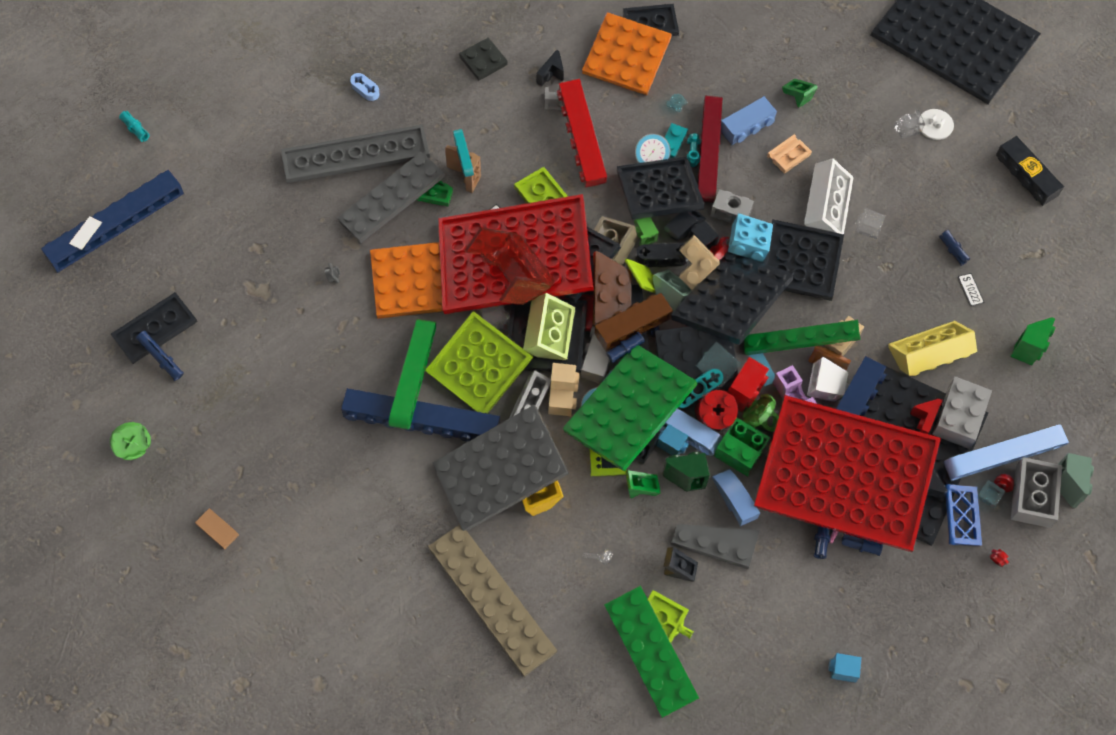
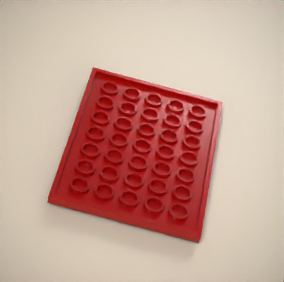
(550, 227)
(848, 473)

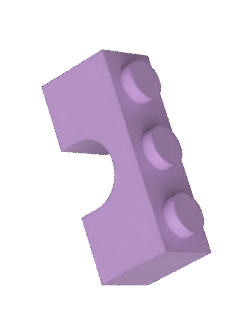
(789, 383)

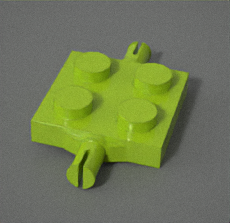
(670, 615)

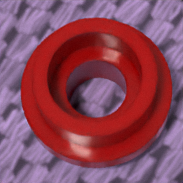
(1005, 482)
(999, 557)

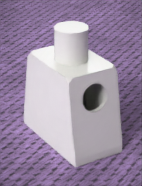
(827, 381)

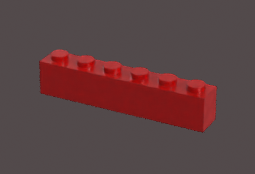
(582, 133)

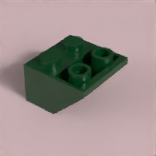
(687, 471)

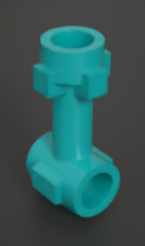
(693, 156)

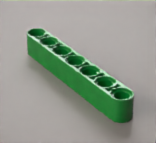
(412, 374)

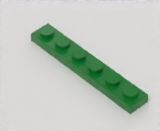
(802, 337)

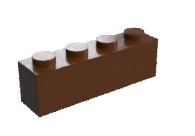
(638, 318)

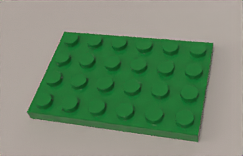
(630, 407)

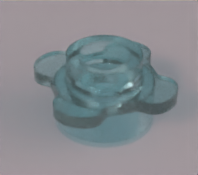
(676, 98)

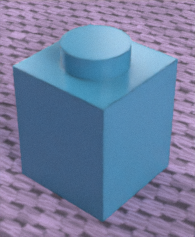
(673, 441)
(845, 667)

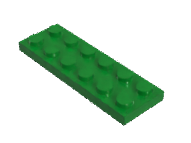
(651, 651)

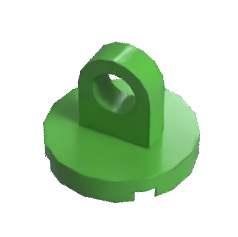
(760, 412)
(130, 441)

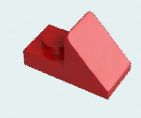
(926, 413)

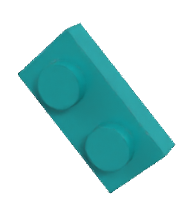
(675, 138)

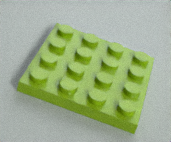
(479, 364)

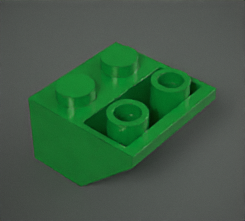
(1034, 341)
(741, 447)

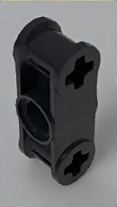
(661, 255)

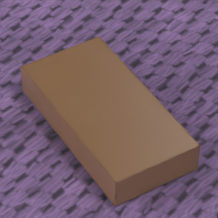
(217, 528)

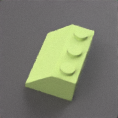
(549, 328)

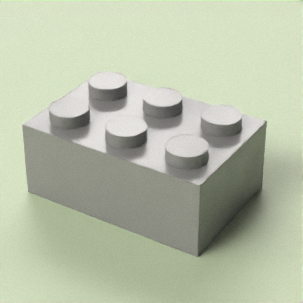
(962, 412)
(1036, 492)

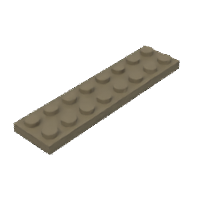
(492, 600)

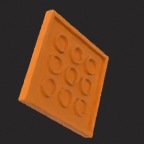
(626, 53)
(407, 280)

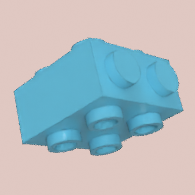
(750, 237)

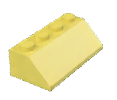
(933, 348)

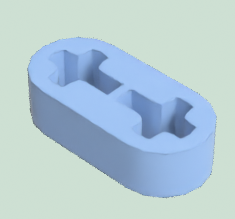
(363, 88)

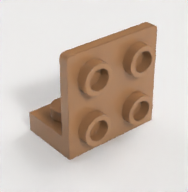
(453, 162)

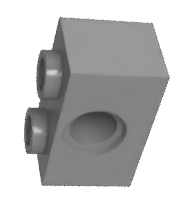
(722, 210)

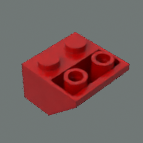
(748, 383)

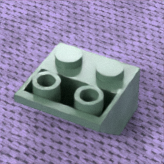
(1076, 478)

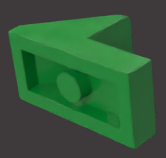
(801, 90)
(642, 483)

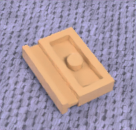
(789, 154)

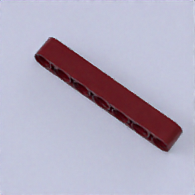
(710, 147)

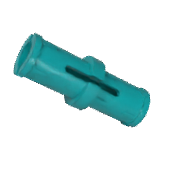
(134, 126)

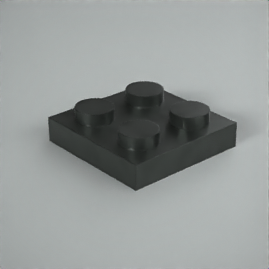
(483, 59)

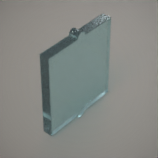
(719, 359)

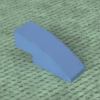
(736, 497)

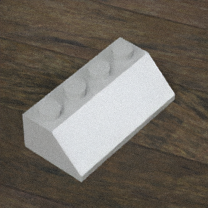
(829, 197)

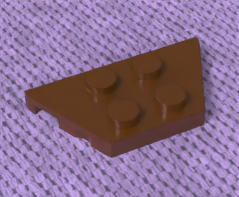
(610, 287)

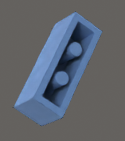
(748, 120)

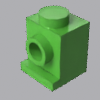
(646, 231)

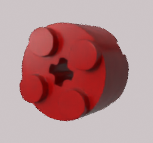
(721, 400)

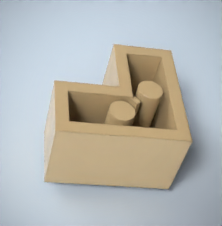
(701, 260)
(563, 385)

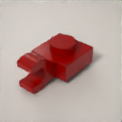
(720, 249)

